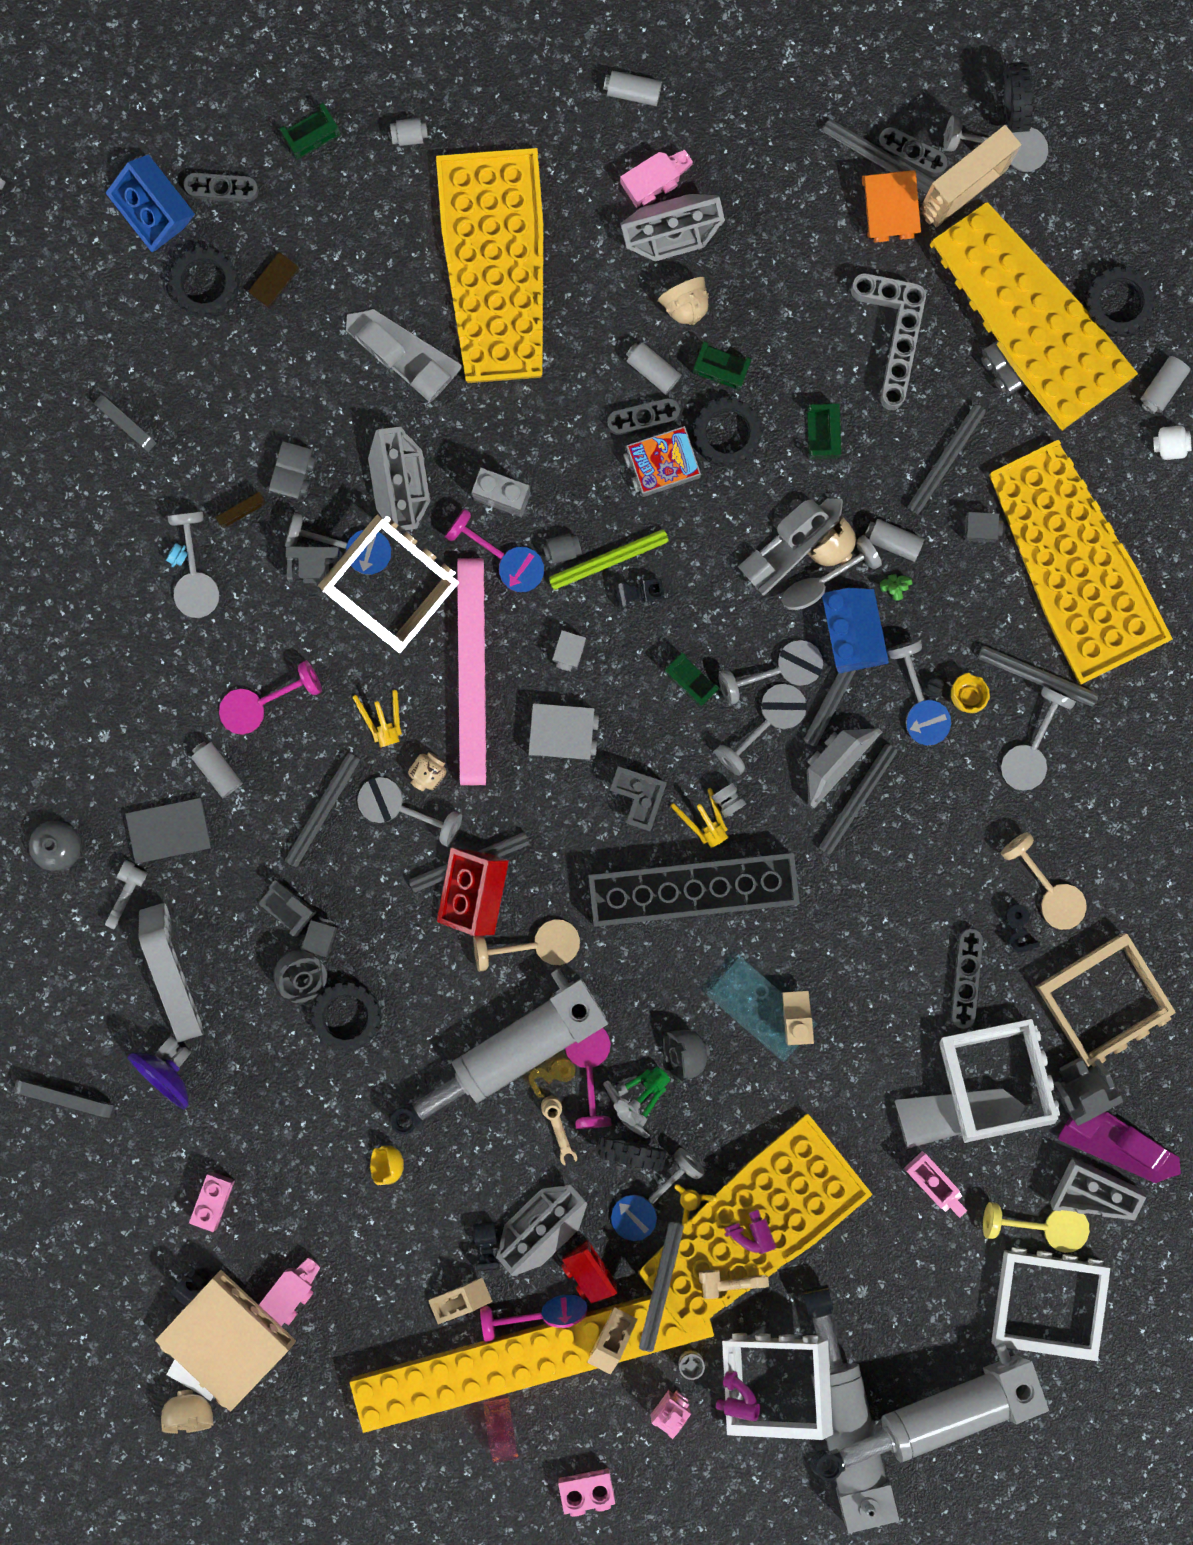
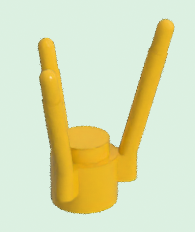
(386, 733)
(714, 832)
(691, 1200)

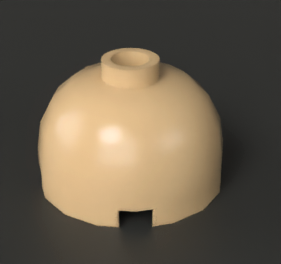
(835, 545)
(186, 1413)

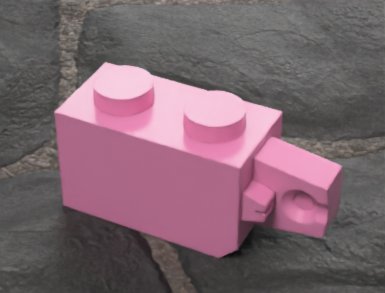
(654, 176)
(935, 1183)
(289, 1291)
(671, 1413)

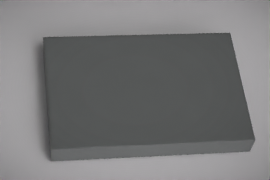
(168, 830)

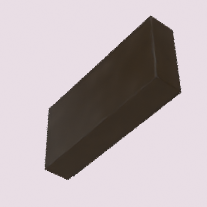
(274, 280)
(241, 510)

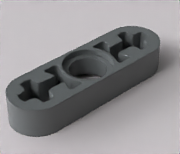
(926, 166)
(202, 191)
(663, 419)
(125, 423)

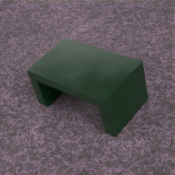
(311, 132)
(721, 367)
(824, 431)
(691, 680)

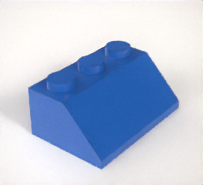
(149, 202)
(855, 629)

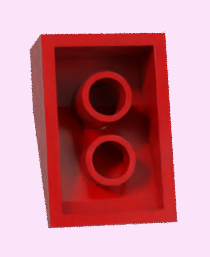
(589, 1272)

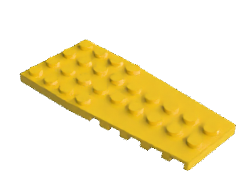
(495, 260)
(1033, 316)
(1077, 564)
(795, 1185)

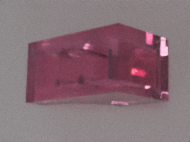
(501, 1430)

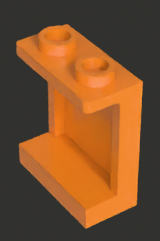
(892, 205)

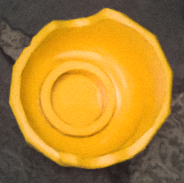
(970, 693)
(386, 1165)

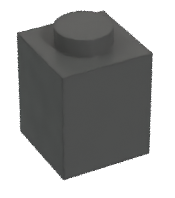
(982, 527)
(319, 937)

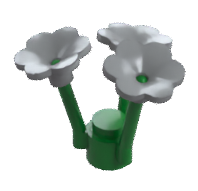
(628, 1112)

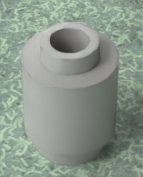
(408, 131)

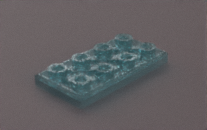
(754, 1005)

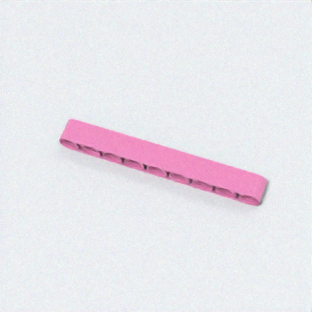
(471, 671)

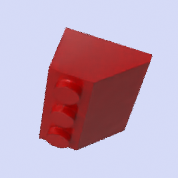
(472, 891)

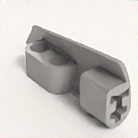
(404, 352)
(796, 537)
(936, 1117)

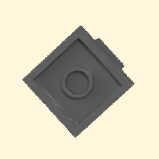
(312, 562)
(1086, 1091)

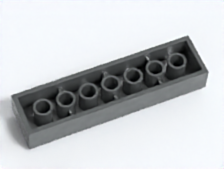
(693, 889)

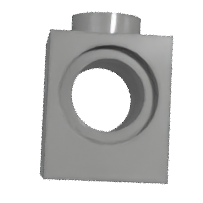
(568, 651)

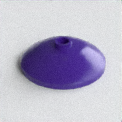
(162, 1076)

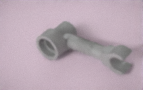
(132, 877)

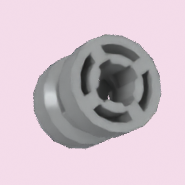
(733, 804)
(173, 1051)
(691, 1369)

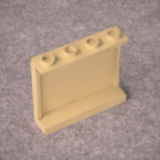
(225, 1341)

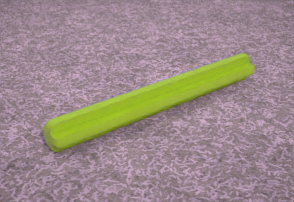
(608, 559)

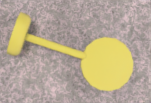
(1063, 1229)

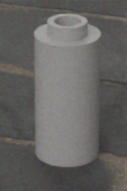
(633, 87)
(653, 367)
(1164, 385)
(894, 539)
(216, 769)

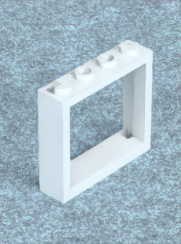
(1038, 1062)
(1045, 1259)
(733, 1362)

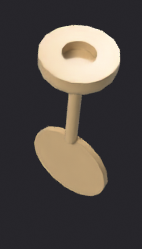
(1062, 904)
(554, 943)

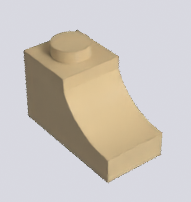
(797, 1018)
(460, 1301)
(612, 1341)

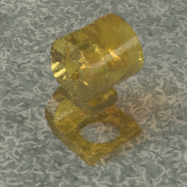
(561, 1070)

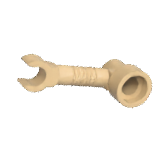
(554, 1117)
(712, 1285)

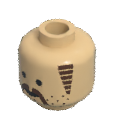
(427, 771)

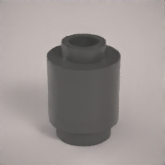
(562, 548)

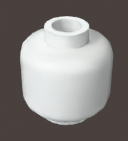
(1173, 442)

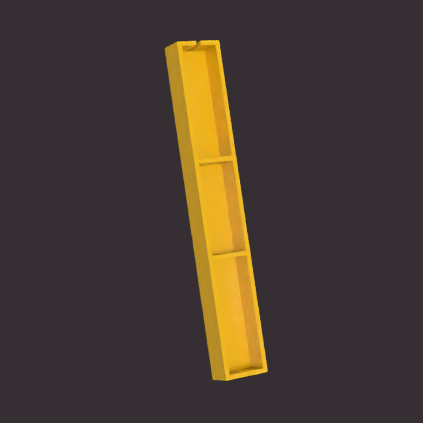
(501, 1366)

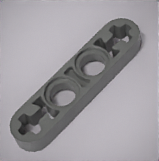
(966, 978)
(63, 1098)

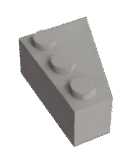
(1096, 1192)

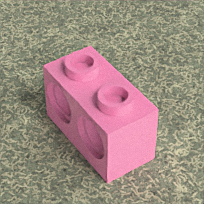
(212, 1201)
(585, 1484)

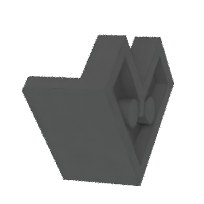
(646, 794)
(287, 907)

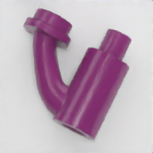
(761, 1233)
(744, 1409)

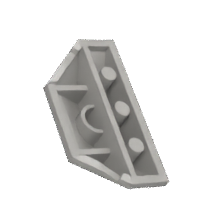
(673, 226)
(398, 478)
(836, 760)
(540, 1228)

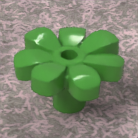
(896, 585)

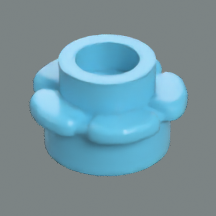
(177, 555)

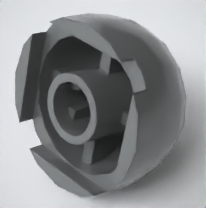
(55, 845)
(299, 976)
(686, 1052)

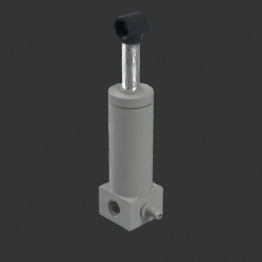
(513, 1050)
(1004, 1393)
(862, 1488)

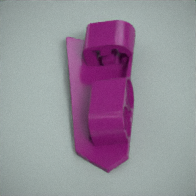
(1122, 1146)

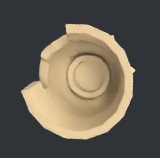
(686, 301)

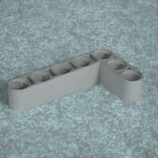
(900, 334)
(167, 972)

